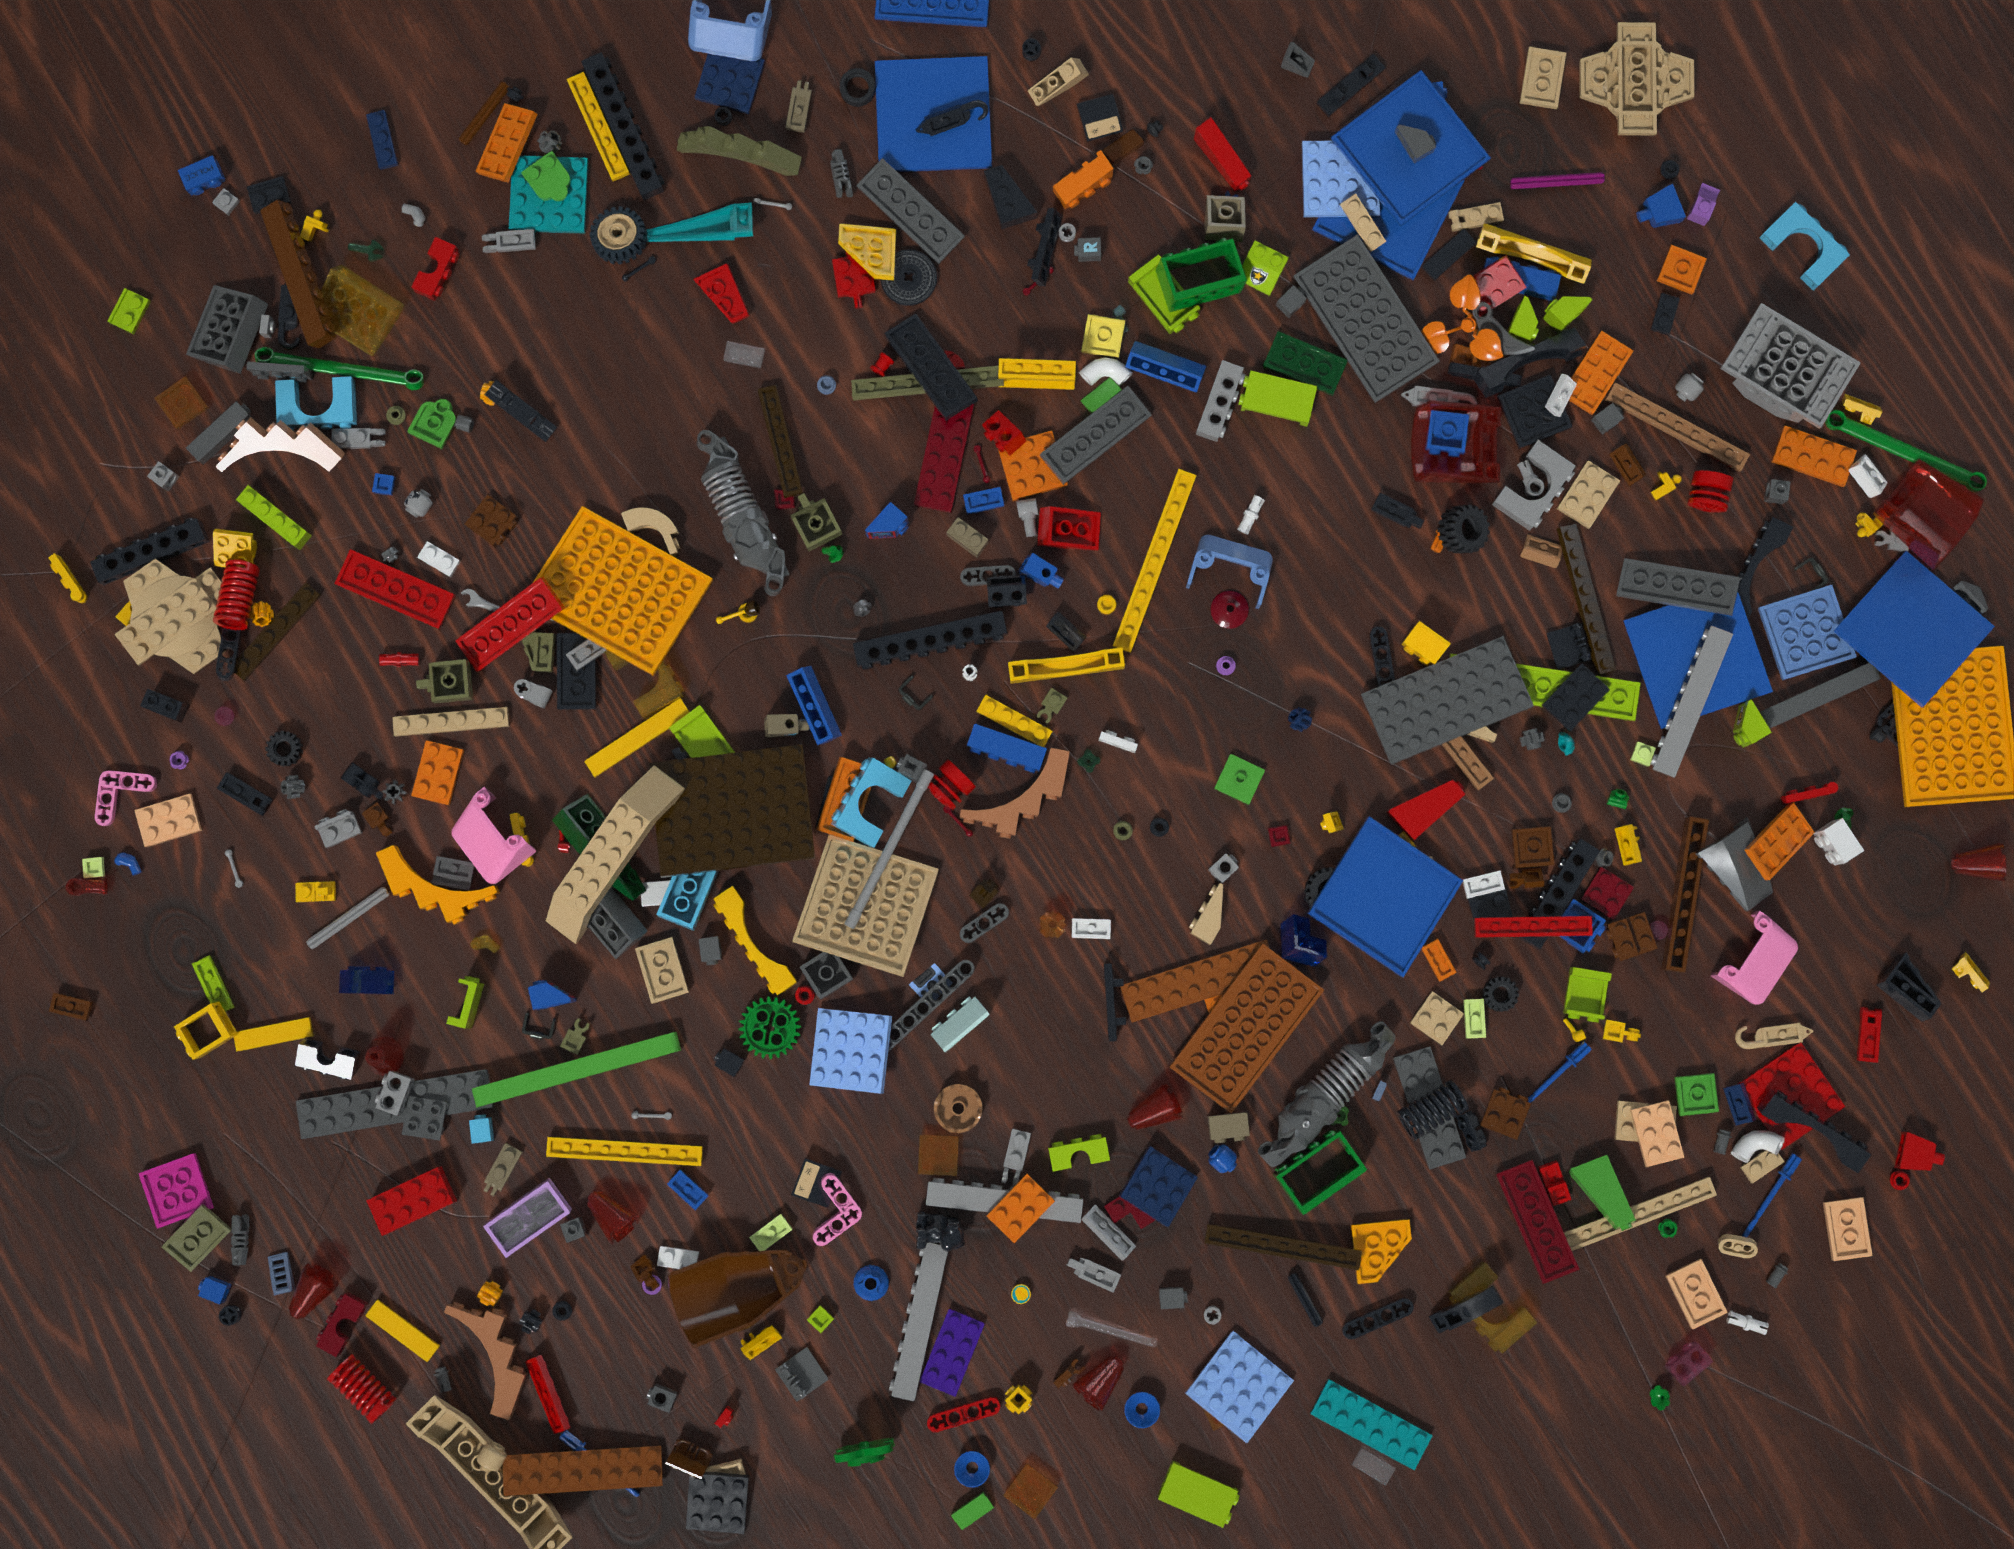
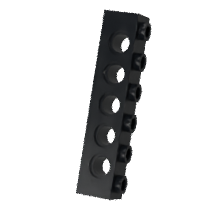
(196, 537)
(1587, 854)

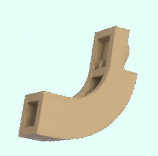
(643, 518)

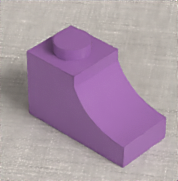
(1703, 204)

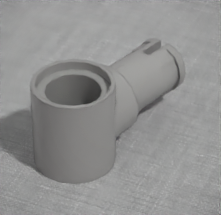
(1530, 478)
(1027, 512)

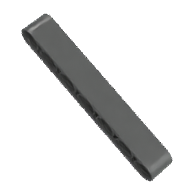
(1820, 695)
(933, 1004)

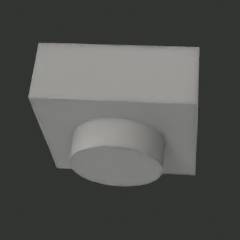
(226, 201)
(267, 326)

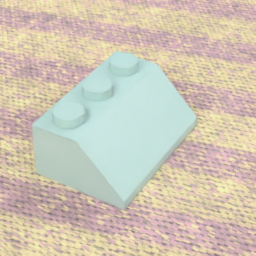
(959, 1023)

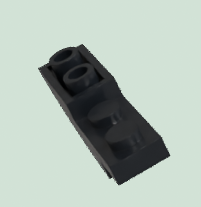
(1466, 1310)

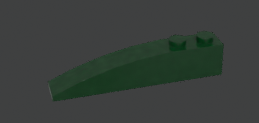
(579, 824)

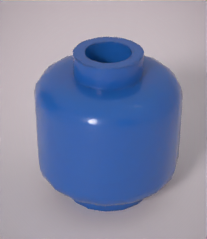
(1222, 1158)

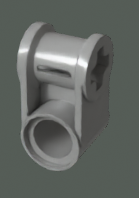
(535, 694)

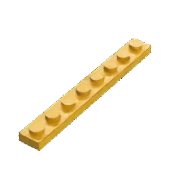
(624, 1151)

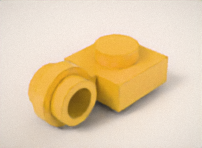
(1616, 1030)

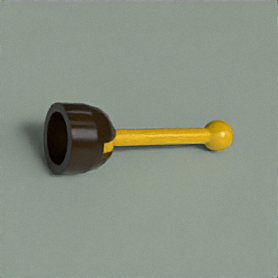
(751, 609)

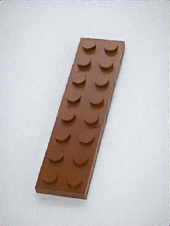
(1186, 983)
(582, 1470)

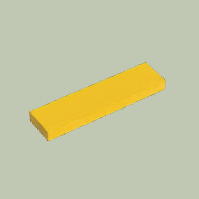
(273, 1034)
(402, 1330)

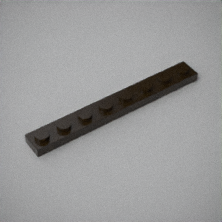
(1586, 599)
(1283, 1246)

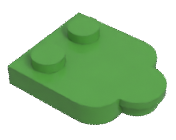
(548, 178)
(434, 422)

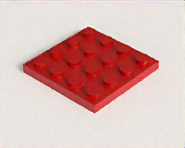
(1800, 1080)

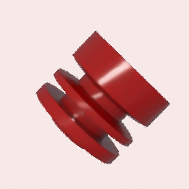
(1710, 496)
(950, 785)

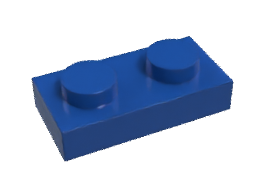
(983, 500)
(687, 1189)

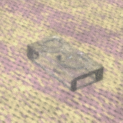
(744, 354)

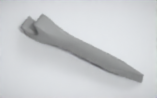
(477, 601)

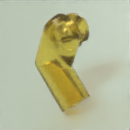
(484, 942)

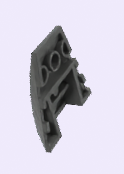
(1735, 867)

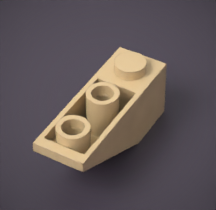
(1058, 81)
(1209, 922)

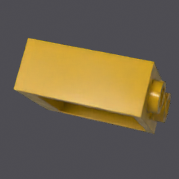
(220, 1020)

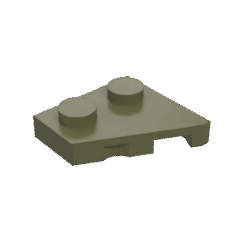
(540, 650)

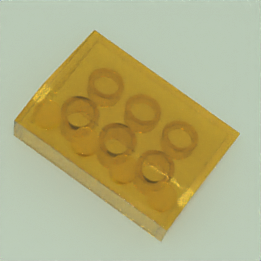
(359, 309)

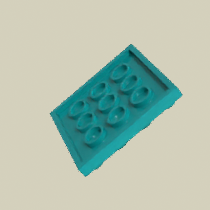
(552, 216)

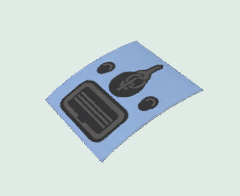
(927, 980)

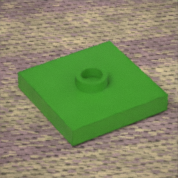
(1239, 779)
(1696, 1094)

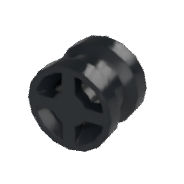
(1033, 46)
(225, 1315)

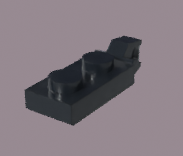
(1396, 512)

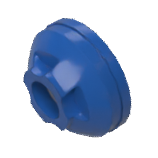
(876, 1273)
(1142, 1420)
(972, 1479)

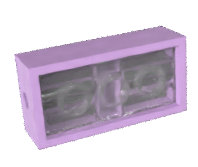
(527, 1217)

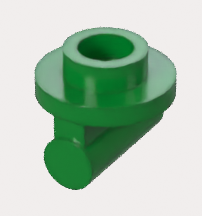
(835, 552)
(1618, 798)
(1846, 814)

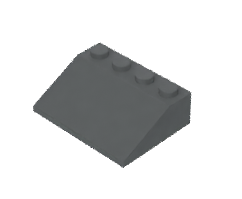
(227, 328)

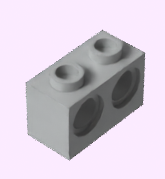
(399, 1095)

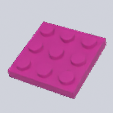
(175, 1190)

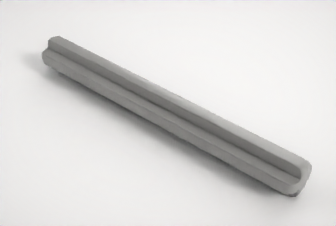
(347, 918)

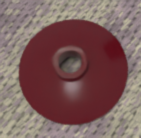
(1229, 619)

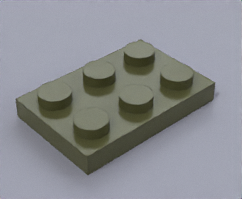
(196, 1237)

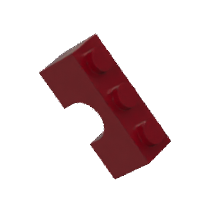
(332, 1339)

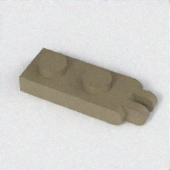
(799, 107)
(502, 1168)

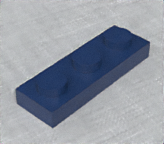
(382, 140)

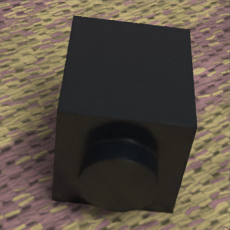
(728, 1062)

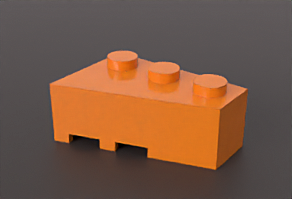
(1084, 181)

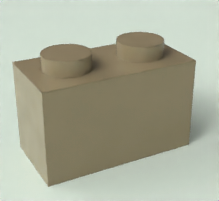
(967, 537)
(1228, 1126)

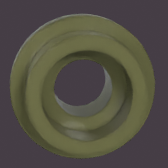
(400, 419)
(1127, 835)

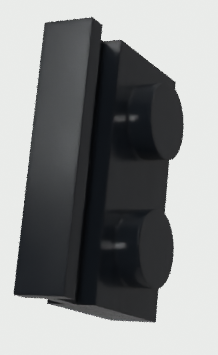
(267, 192)

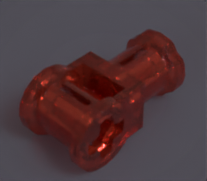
(87, 886)

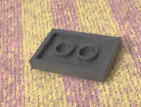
(280, 371)

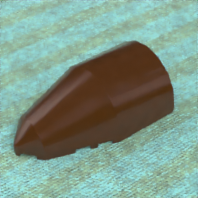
(731, 1291)

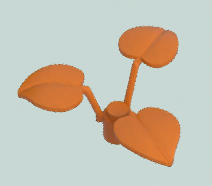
(1485, 345)

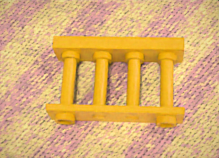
(1037, 373)

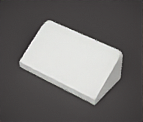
(1868, 476)
(654, 893)

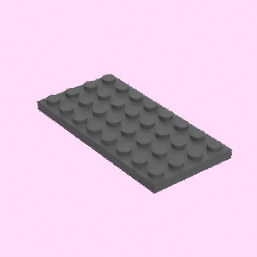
(1366, 319)
(1447, 700)

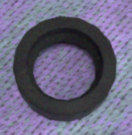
(857, 72)

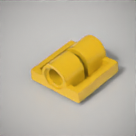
(232, 546)

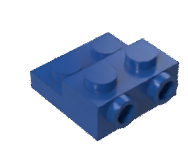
(1447, 433)
(1583, 943)

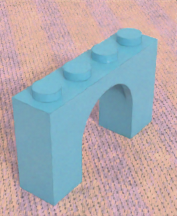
(1830, 252)
(341, 412)
(848, 816)

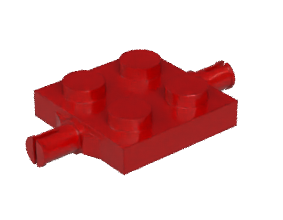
(852, 279)

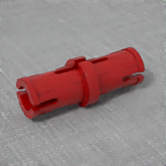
(399, 659)

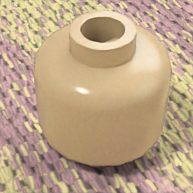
(491, 1457)

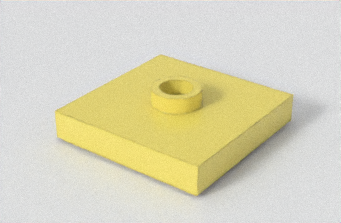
(1103, 336)

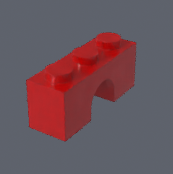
(431, 284)

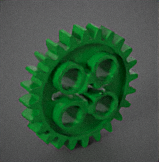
(752, 1024)

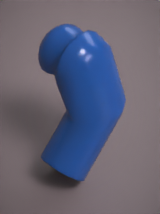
(128, 860)

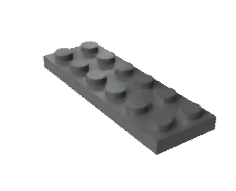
(910, 211)
(1095, 435)
(1678, 586)
(1418, 1077)

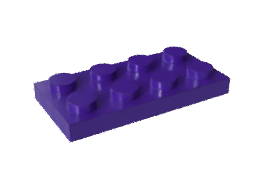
(952, 1352)

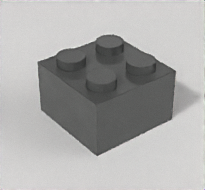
(826, 974)

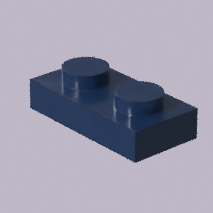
(1739, 1104)

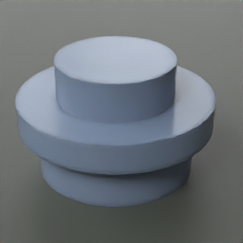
(826, 385)

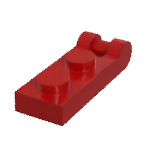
(1810, 792)
(1869, 1035)

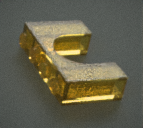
(661, 695)
(1501, 1334)

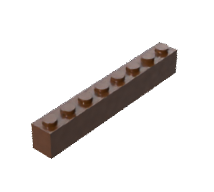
(298, 274)
(1684, 895)

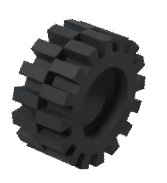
(273, 744)
(1492, 1002)

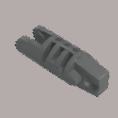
(840, 174)
(239, 1240)

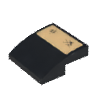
(1099, 117)
(809, 1185)

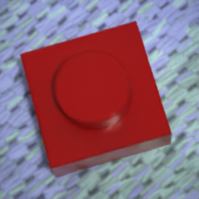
(725, 1418)

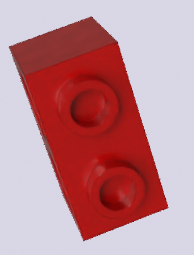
(1005, 431)

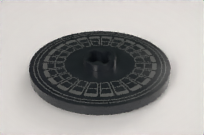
(924, 278)

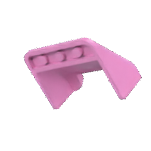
(485, 845)
(1763, 964)

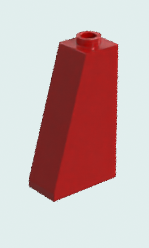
(1222, 155)
(1425, 809)

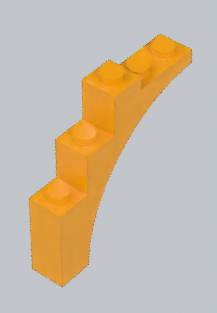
(452, 903)

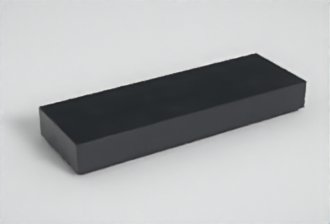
(1449, 254)

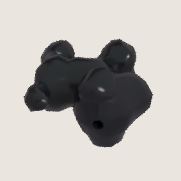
(939, 1229)

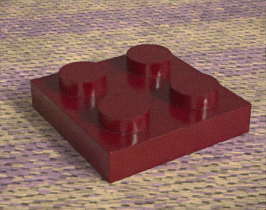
(1607, 893)

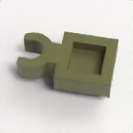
(1053, 703)
(574, 1039)

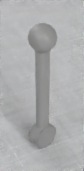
(788, 206)
(238, 883)
(667, 1116)

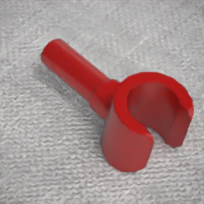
(563, 846)

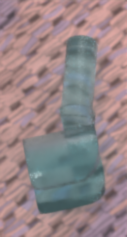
(1118, 312)

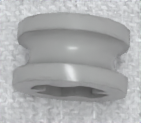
(1072, 231)
(1215, 1320)

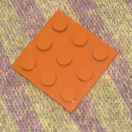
(1027, 471)

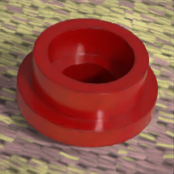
(800, 990)
(1905, 1180)

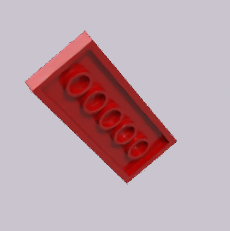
(395, 589)
(510, 624)

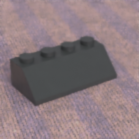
(615, 924)

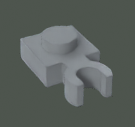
(1892, 540)

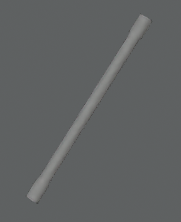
(921, 786)

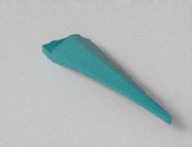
(717, 225)

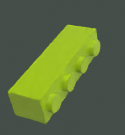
(273, 517)

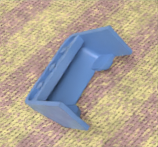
(728, 37)
(1215, 547)

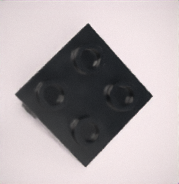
(1569, 646)

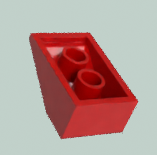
(1068, 528)

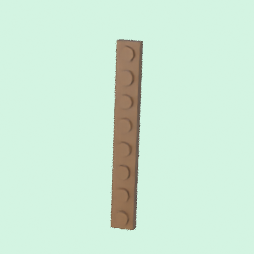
(1677, 427)

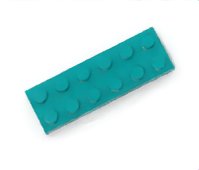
(1371, 1424)

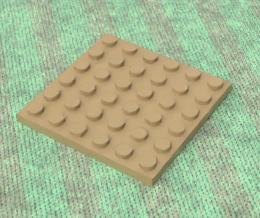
(889, 919)

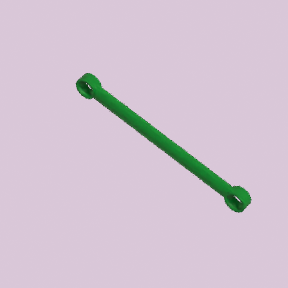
(343, 369)
(1905, 450)

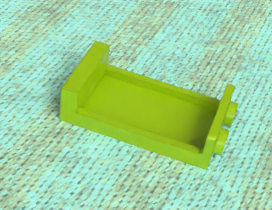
(1148, 288)
(1278, 397)
(700, 735)
(1198, 1494)

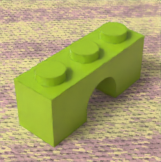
(1095, 1147)

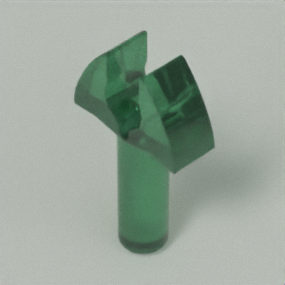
(367, 249)

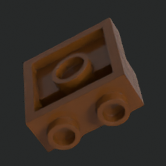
(492, 521)
(1631, 936)
(1506, 1113)

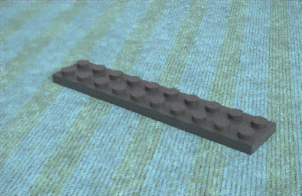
(358, 1108)

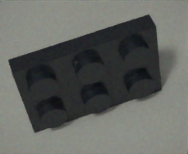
(1575, 697)

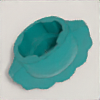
(1566, 743)

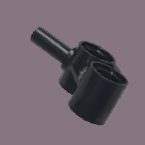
(362, 781)

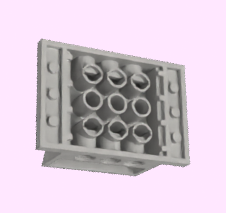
(1788, 368)

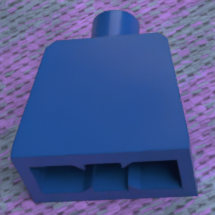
(1662, 208)
(1033, 567)

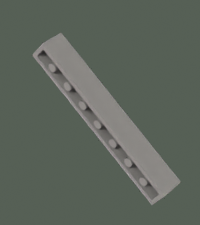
(1692, 701)
(984, 1199)
(919, 1322)

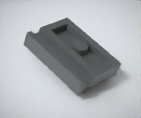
(453, 873)

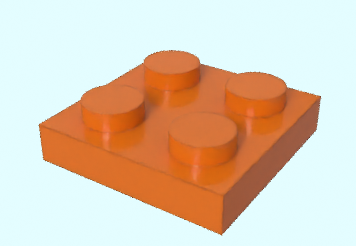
(1681, 269)

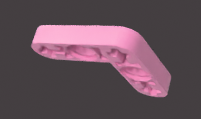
(112, 789)
(843, 1208)

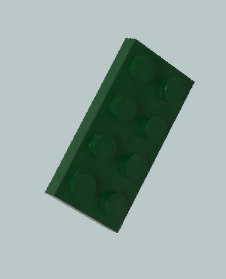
(1305, 363)

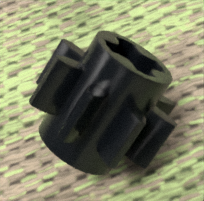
(531, 1321)

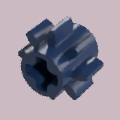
(1300, 719)

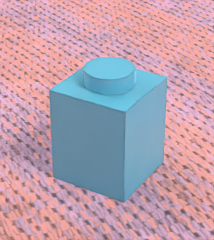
(481, 1129)

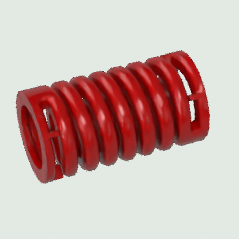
(236, 595)
(358, 1392)

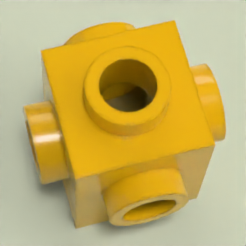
(1018, 1406)

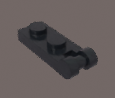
(244, 793)

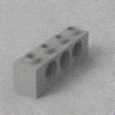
(1226, 372)

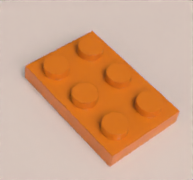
(437, 772)
(1020, 1208)

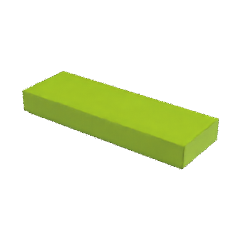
(212, 982)

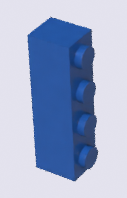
(1538, 282)
(1165, 366)
(814, 705)
(1007, 748)

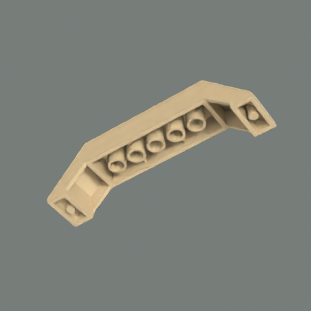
(610, 852)
(461, 1443)

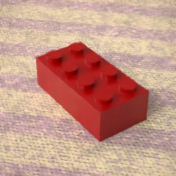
(411, 1201)

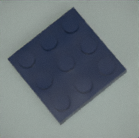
(729, 82)
(1158, 1186)

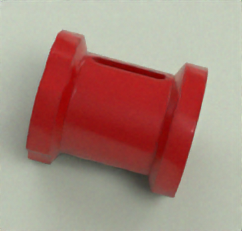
(882, 364)

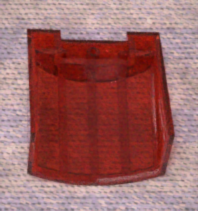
(1480, 455)
(1929, 512)

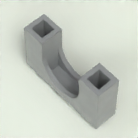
(1556, 470)

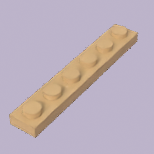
(451, 721)

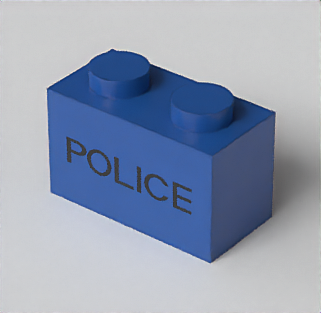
(201, 175)

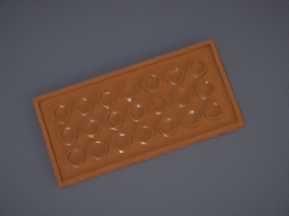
(1246, 1028)

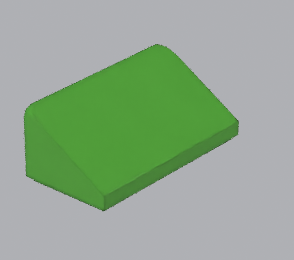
(1101, 395)
(972, 1510)

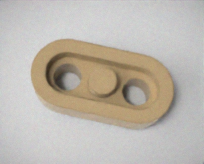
(1736, 1246)

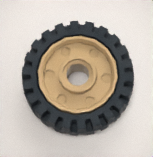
(617, 222)

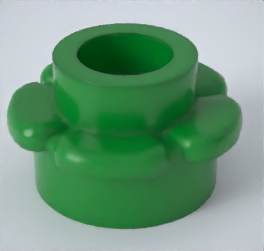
(1672, 1228)

